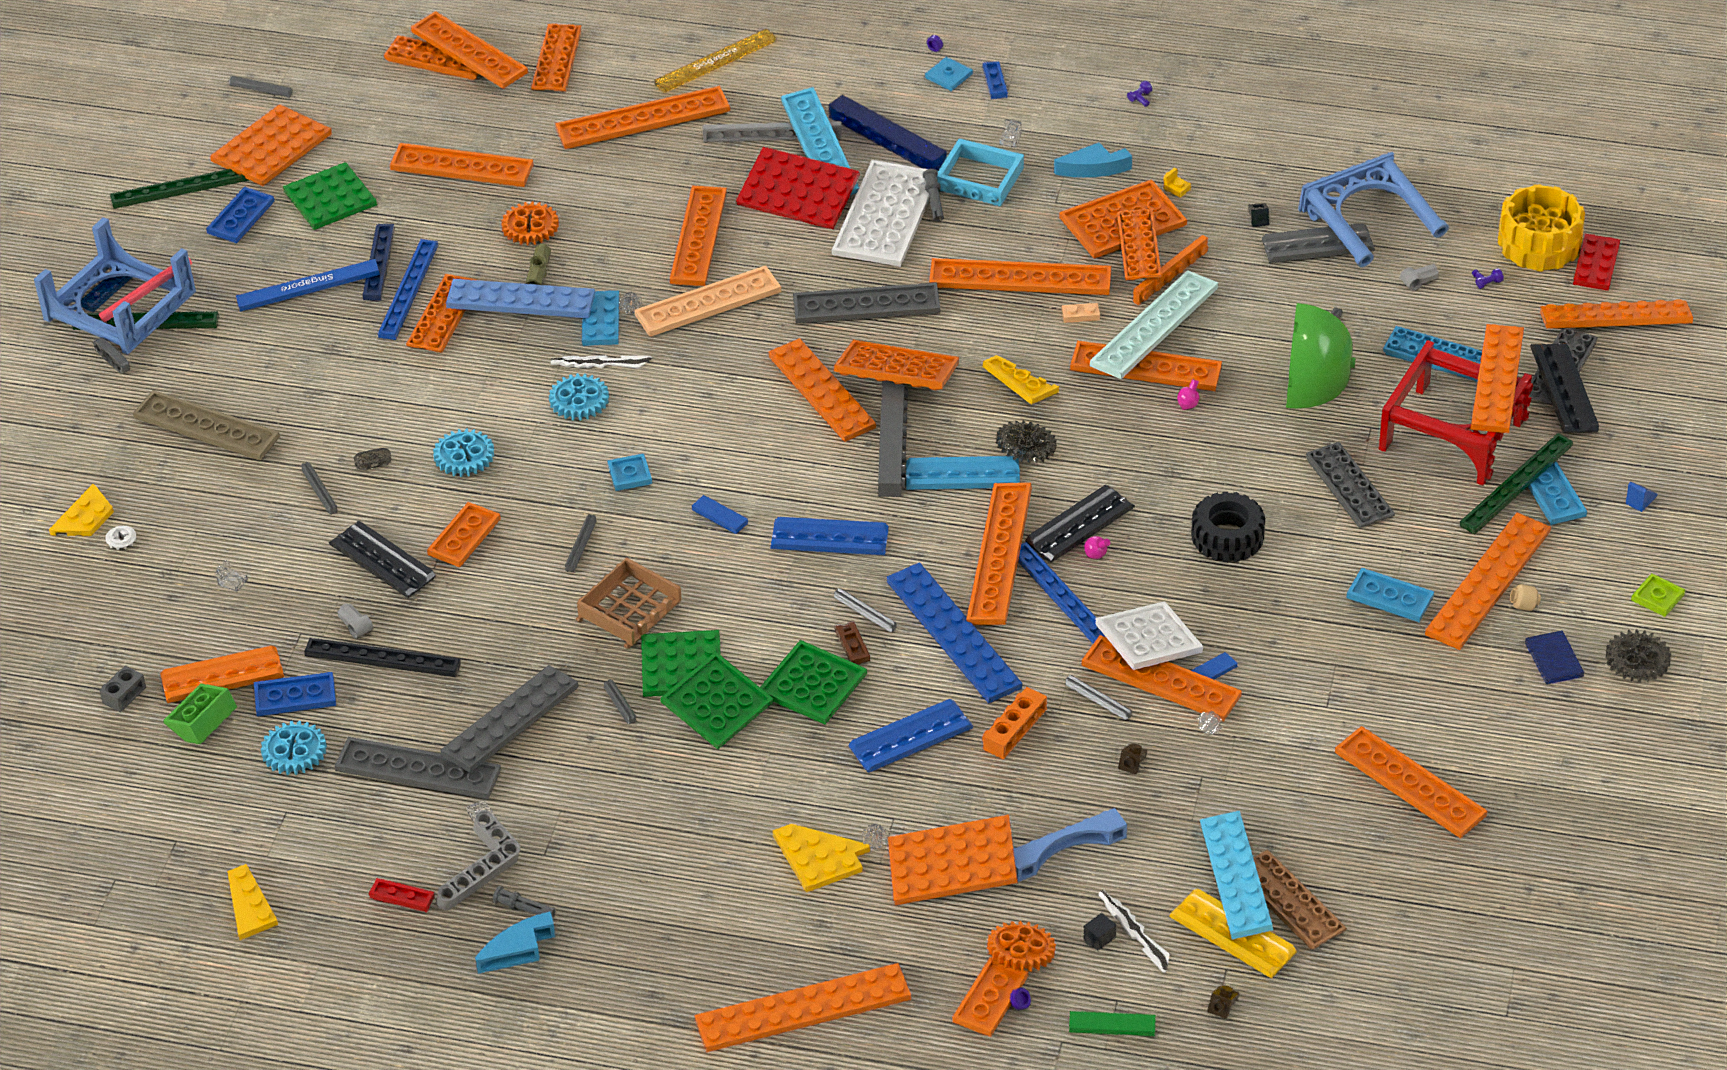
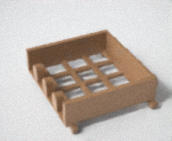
(614, 579)

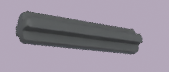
(619, 701)

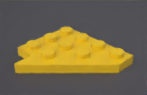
(819, 856)

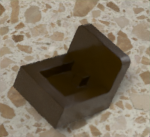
(1131, 758)
(1222, 1000)

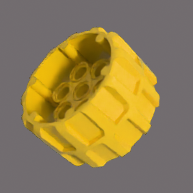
(1541, 227)

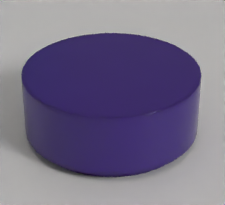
(934, 43)
(1020, 998)

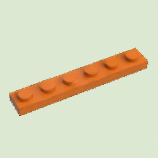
(1171, 269)

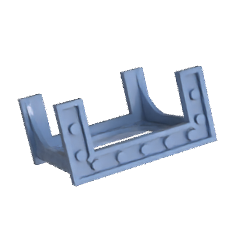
(113, 256)

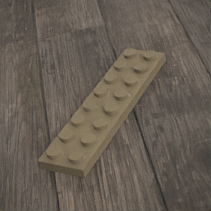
(206, 425)

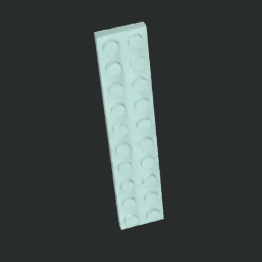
(1153, 324)

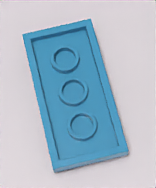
(603, 322)
(1557, 496)
(1390, 594)

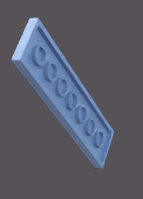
(520, 298)

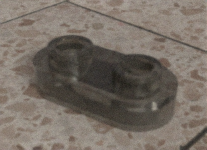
(372, 458)

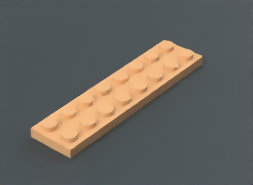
(707, 301)

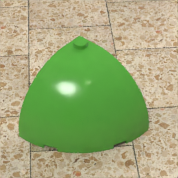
(1319, 358)

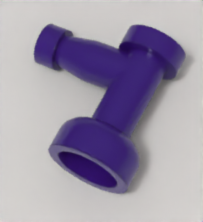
(1146, 88)
(1481, 280)

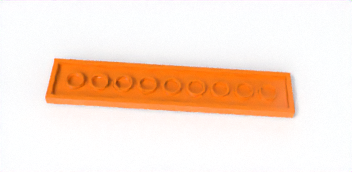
(642, 117)
(1020, 276)
(999, 554)
(1487, 581)
(802, 1007)

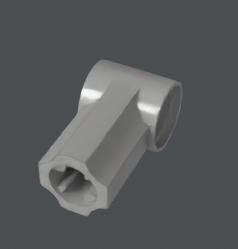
(1415, 278)
(357, 623)

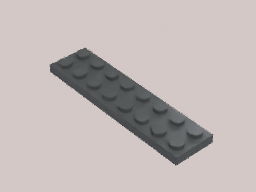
(866, 302)
(509, 718)
(415, 768)

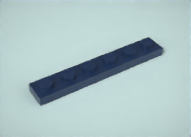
(381, 252)

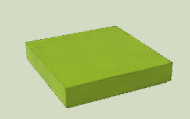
(1658, 594)

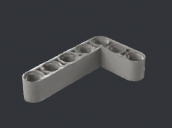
(483, 866)

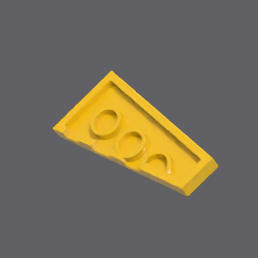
(1019, 380)
(250, 905)

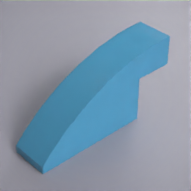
(1093, 162)
(516, 944)

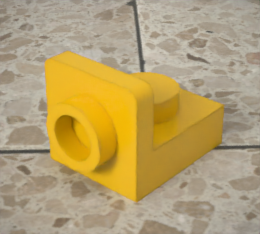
(1175, 184)

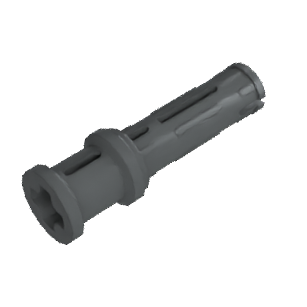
(933, 187)
(515, 900)

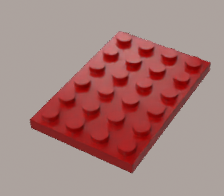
(797, 188)

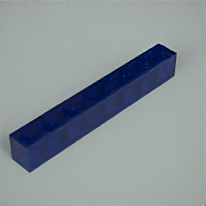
(887, 133)

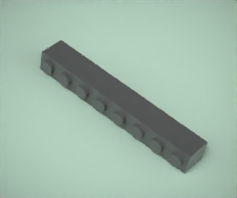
(891, 439)

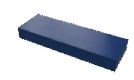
(995, 80)
(719, 514)
(1217, 666)

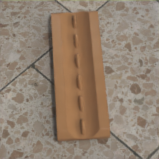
(1295, 903)

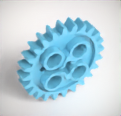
(579, 397)
(453, 458)
(306, 751)

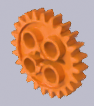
(543, 223)
(1021, 946)

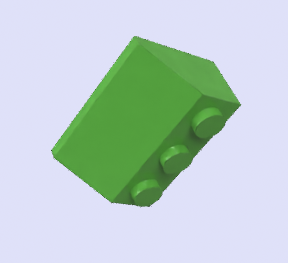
(201, 713)

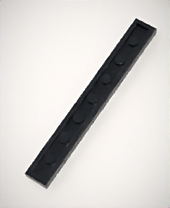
(382, 657)

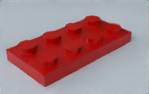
(1596, 262)

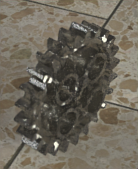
(1026, 441)
(1638, 655)

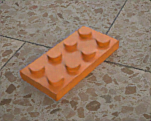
(463, 534)
(989, 997)

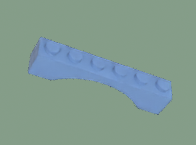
(1100, 829)

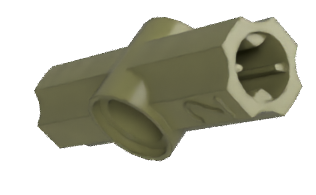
(538, 265)

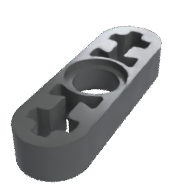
(111, 355)

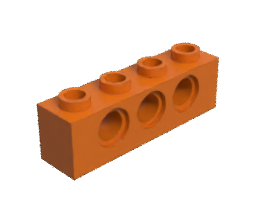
(1014, 722)

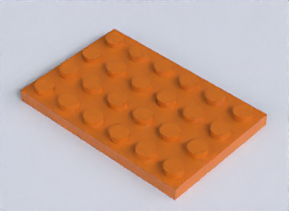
(271, 144)
(1097, 221)
(896, 364)
(952, 860)

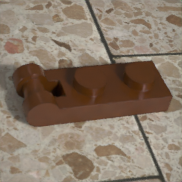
(852, 642)

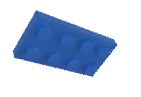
(240, 214)
(294, 694)

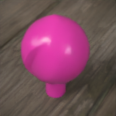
(1188, 396)
(1096, 547)

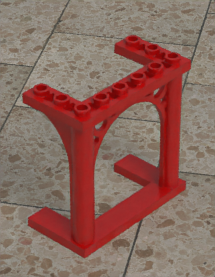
(1475, 444)

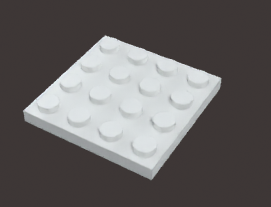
(1149, 635)

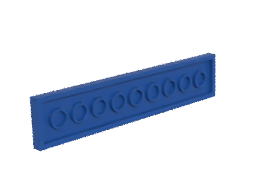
(953, 633)

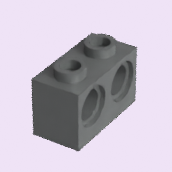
(122, 688)

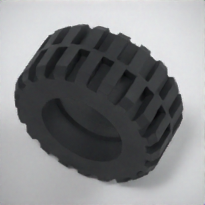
(1223, 543)

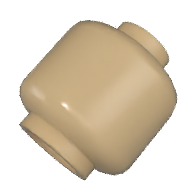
(1525, 597)

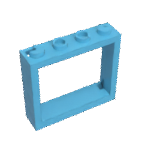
(985, 154)

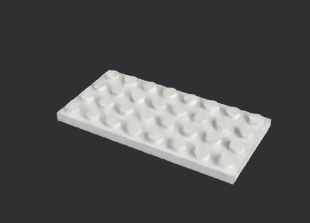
(883, 214)

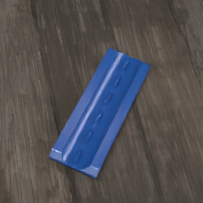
(830, 535)
(910, 735)

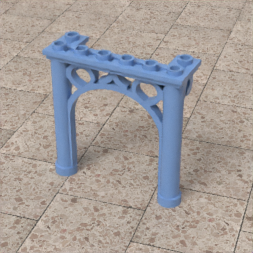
(1385, 176)

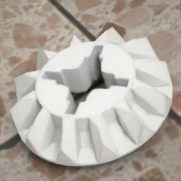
(126, 533)

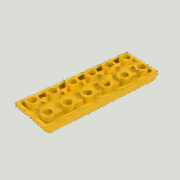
(1207, 918)

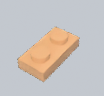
(1080, 312)

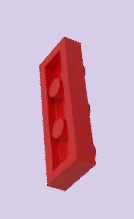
(401, 895)

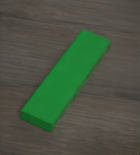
(1112, 1023)

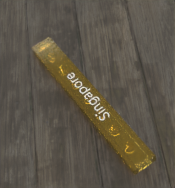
(715, 60)

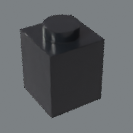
(1099, 931)

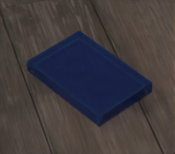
(1554, 657)

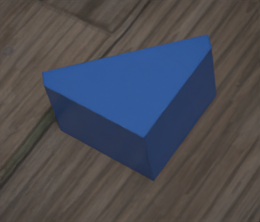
(1639, 496)

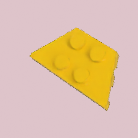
(84, 515)

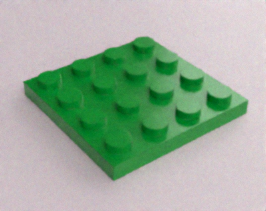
(330, 195)
(673, 656)
(813, 681)
(716, 700)

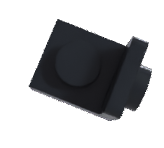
(1259, 214)

